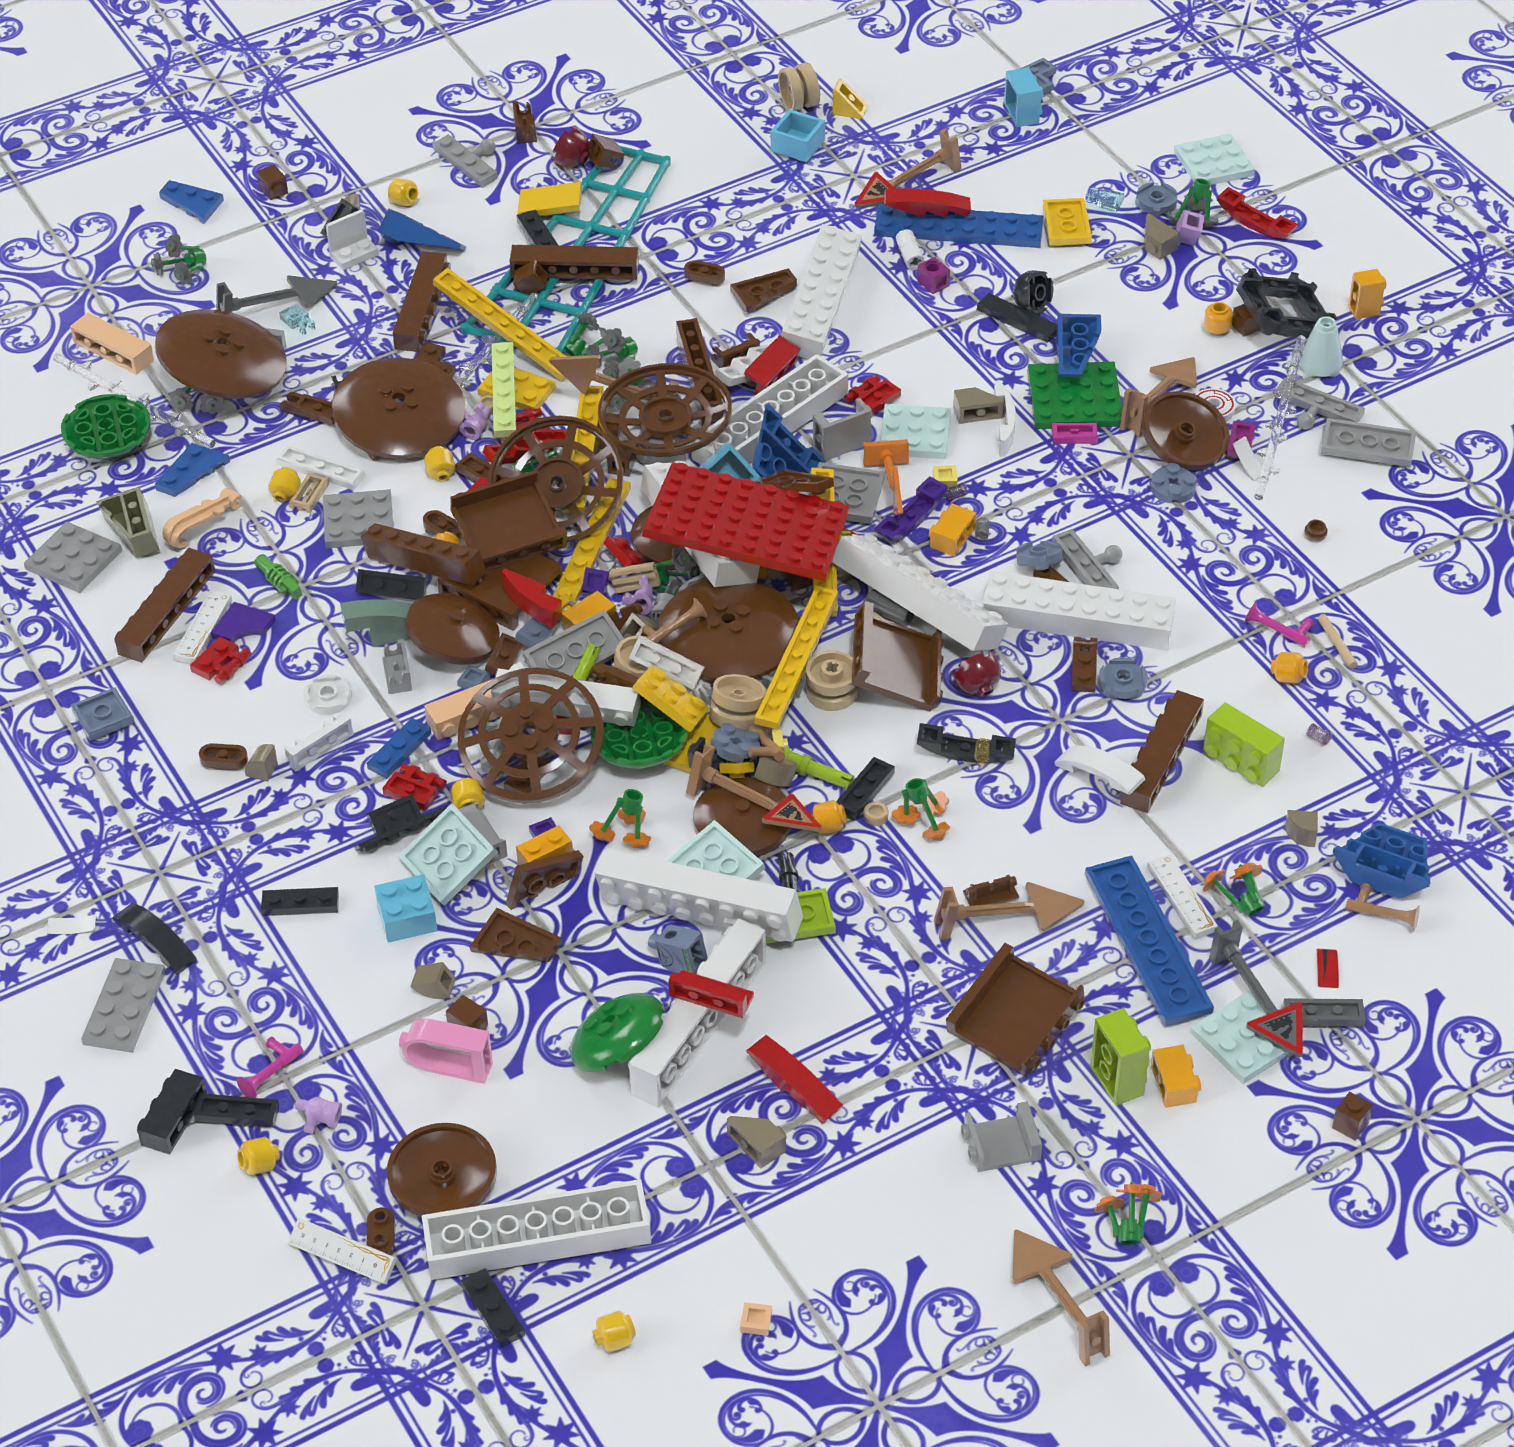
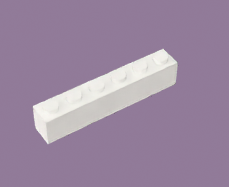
(616, 703)

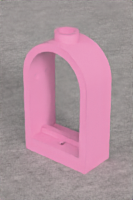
(444, 1062)

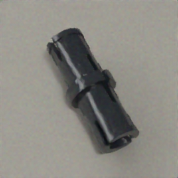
(788, 874)

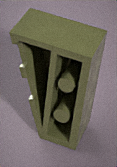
(131, 520)

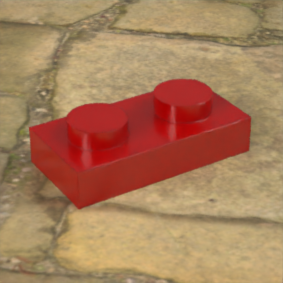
(622, 551)

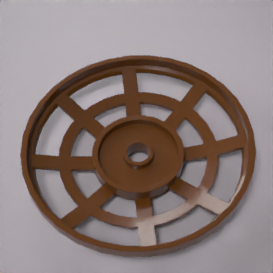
(677, 408)
(564, 469)
(535, 744)

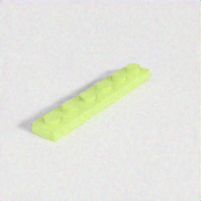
(503, 389)

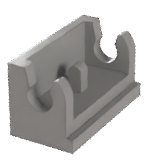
(397, 668)

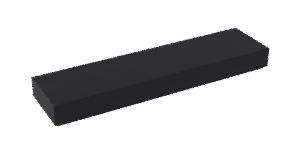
(1017, 317)

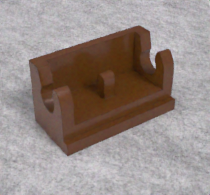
(524, 124)
(603, 150)
(724, 358)

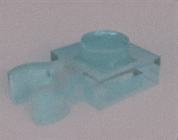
(1107, 199)
(295, 317)

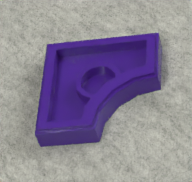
(242, 621)

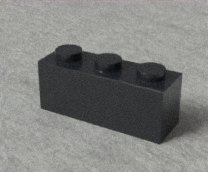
(171, 1111)

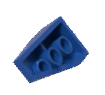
(405, 229)
(1076, 341)

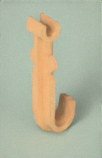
(198, 515)

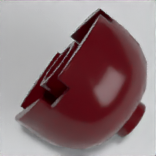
(571, 149)
(978, 674)

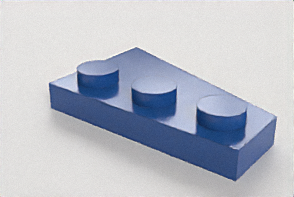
(194, 200)
(188, 468)

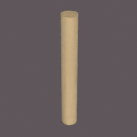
(1337, 641)

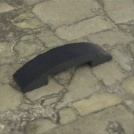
(963, 748)
(157, 935)

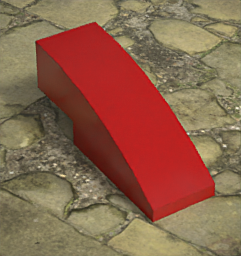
(532, 598)

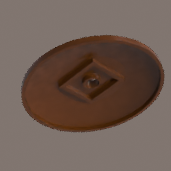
(220, 353)
(379, 425)
(746, 646)

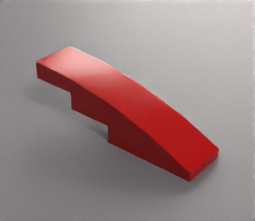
(922, 200)
(521, 446)
(794, 1077)

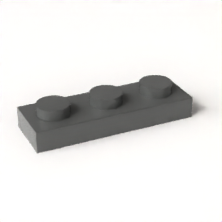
(1330, 1011)

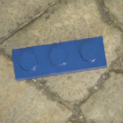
(399, 748)

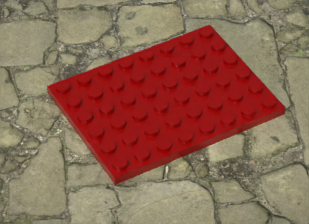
(747, 521)

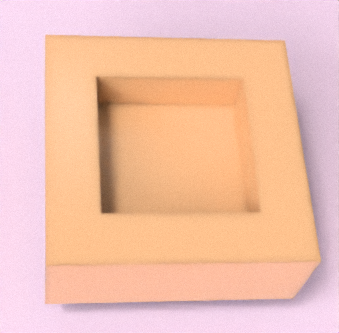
(756, 1319)

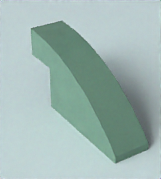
(382, 618)

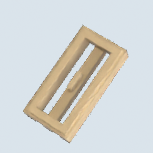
(312, 495)
(619, 582)

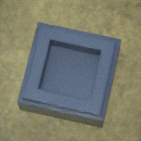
(472, 676)

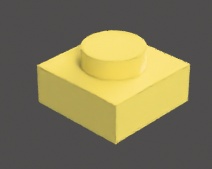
(946, 474)
(777, 738)

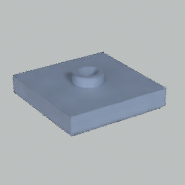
(102, 713)

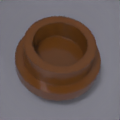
(1316, 530)

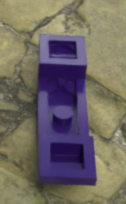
(914, 512)

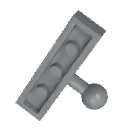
(468, 161)
(1321, 403)
(1084, 562)

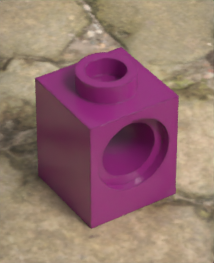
(933, 275)

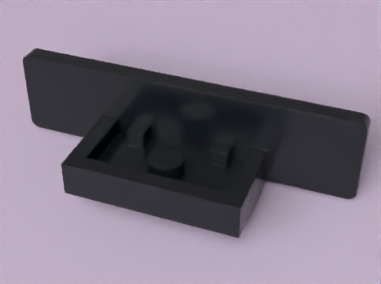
(395, 817)

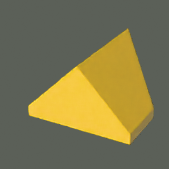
(847, 102)

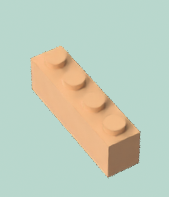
(112, 343)
(445, 713)

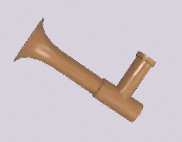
(694, 612)
(771, 749)
(1361, 906)

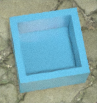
(1023, 97)
(797, 135)
(729, 461)
(405, 908)

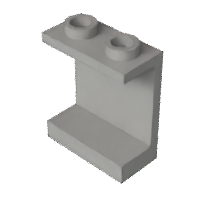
(843, 434)
(1003, 1140)

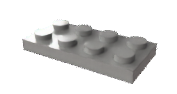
(1368, 442)
(566, 648)
(123, 1005)

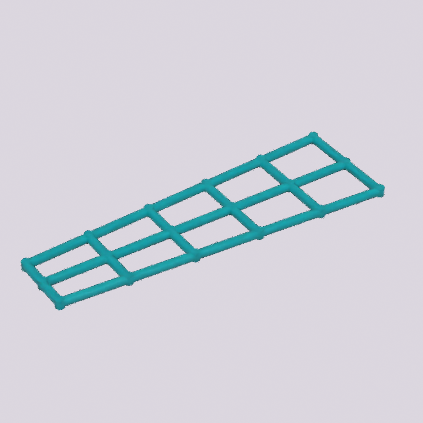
(589, 227)

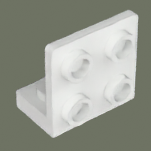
(349, 240)

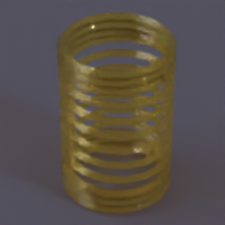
(982, 750)

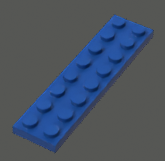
(977, 228)
(1149, 941)

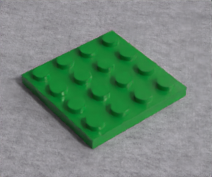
(1075, 399)

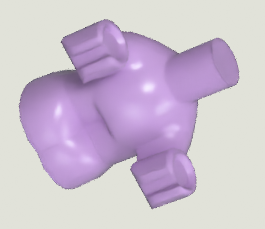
(474, 424)
(643, 596)
(321, 1111)

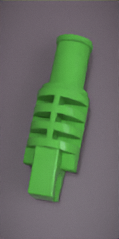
(278, 576)

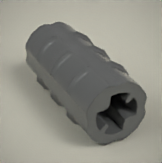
(889, 608)

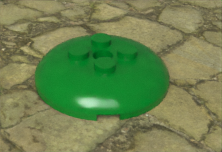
(106, 426)
(646, 744)
(616, 1031)

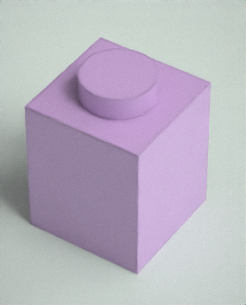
(1189, 227)

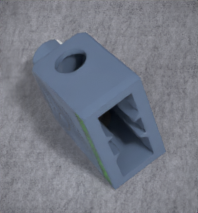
(679, 948)

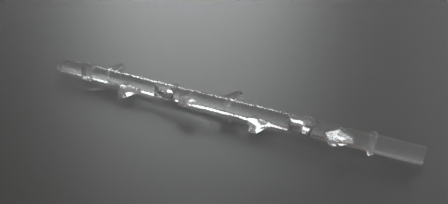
(484, 355)
(114, 387)
(1276, 425)

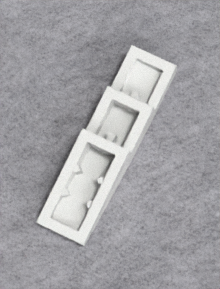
(734, 373)

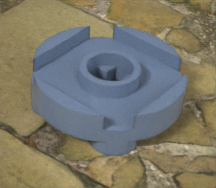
(1156, 198)
(1173, 475)
(1039, 555)
(1115, 687)
(734, 743)

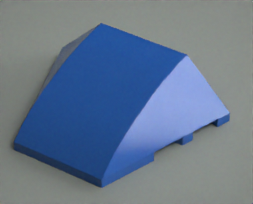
(780, 449)
(1386, 860)

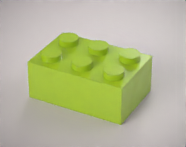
(1243, 744)
(1120, 1056)

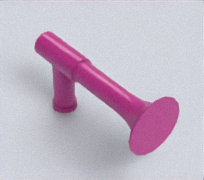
(1298, 636)
(287, 1055)

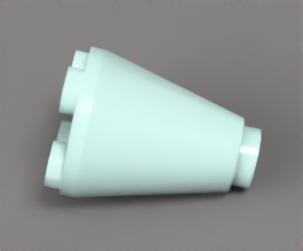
(1323, 350)

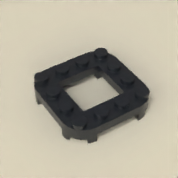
(1253, 290)

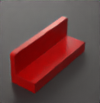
(772, 363)
(710, 993)

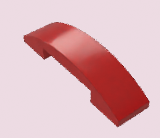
(1252, 218)

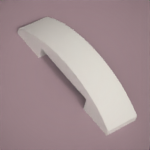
(1006, 431)
(1103, 764)

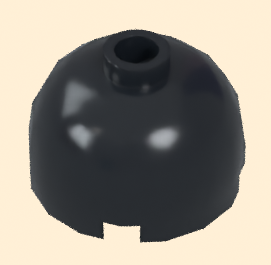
(1033, 291)

